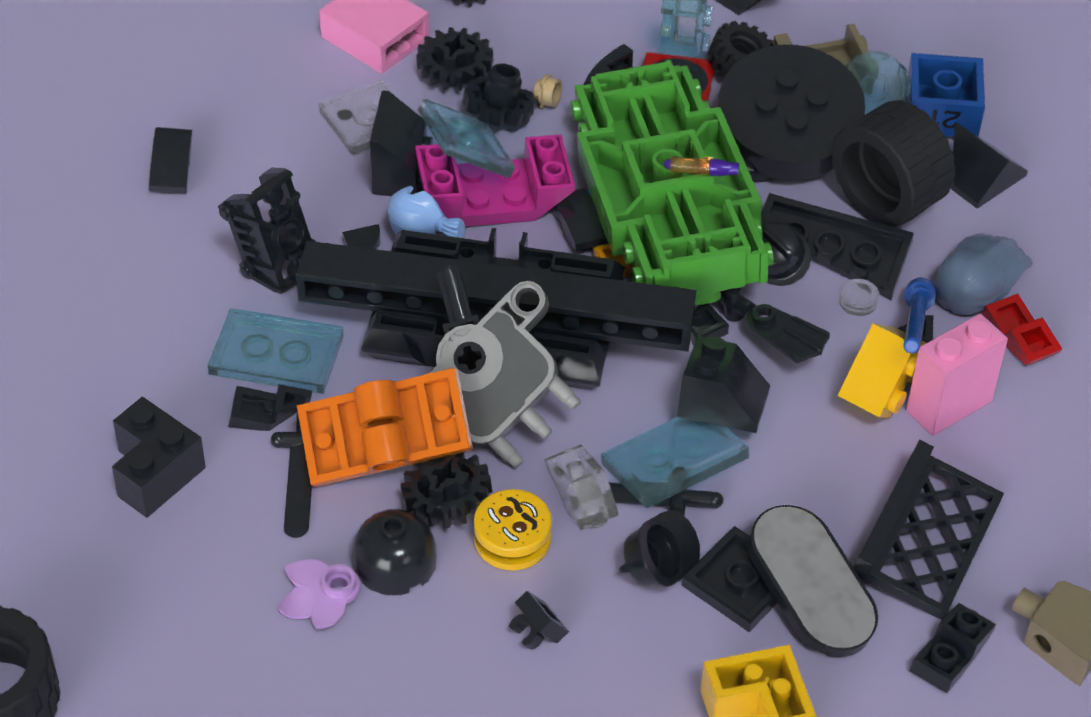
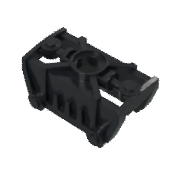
(268, 244)

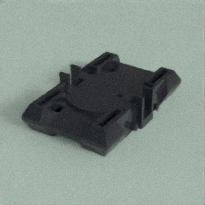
(417, 337)

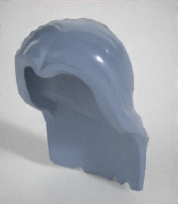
(979, 273)

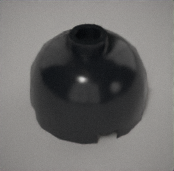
(394, 552)

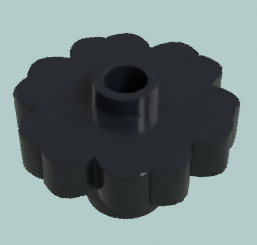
(499, 97)

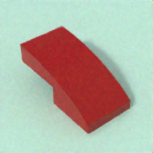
(1027, 338)

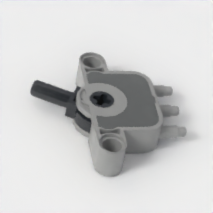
(513, 364)

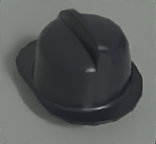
(789, 250)
(661, 550)

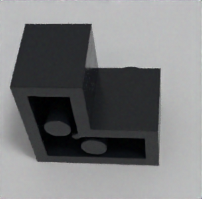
(157, 456)

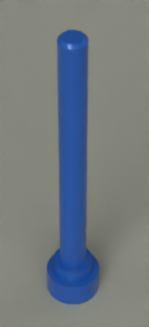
(919, 296)

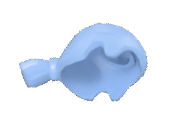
(421, 214)

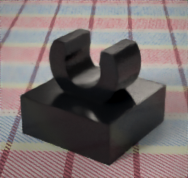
(539, 618)

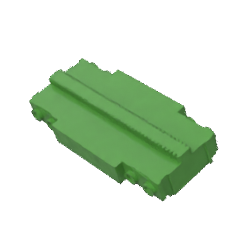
(665, 223)

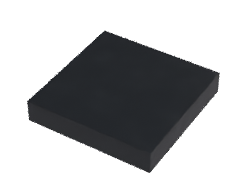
(731, 582)

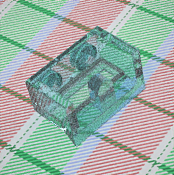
(684, 27)

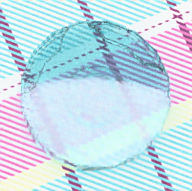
(880, 78)

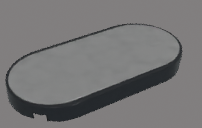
(812, 580)

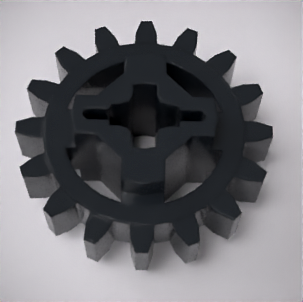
(454, 58)
(449, 486)

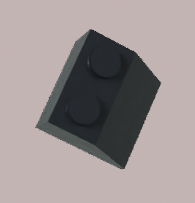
(393, 145)
(722, 386)

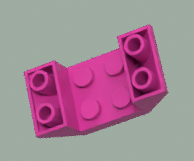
(490, 198)

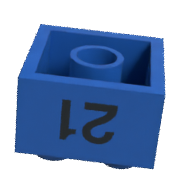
(948, 90)

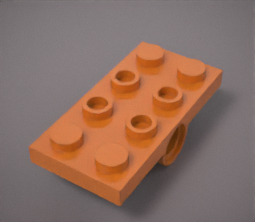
(384, 427)

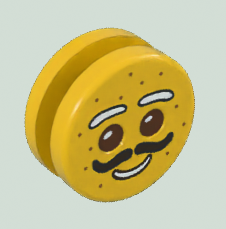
(512, 529)

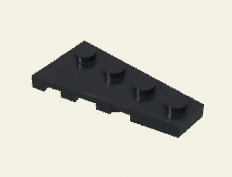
(847, 243)

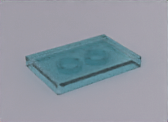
(466, 138)
(276, 350)
(673, 458)

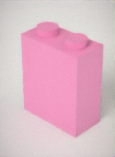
(375, 30)
(956, 374)

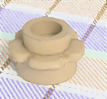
(548, 91)

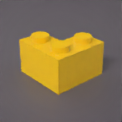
(880, 372)
(755, 685)

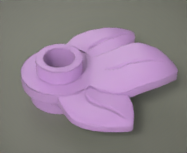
(316, 592)

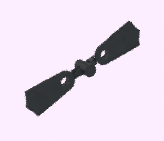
(785, 332)

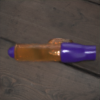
(705, 165)

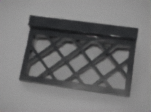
(892, 523)

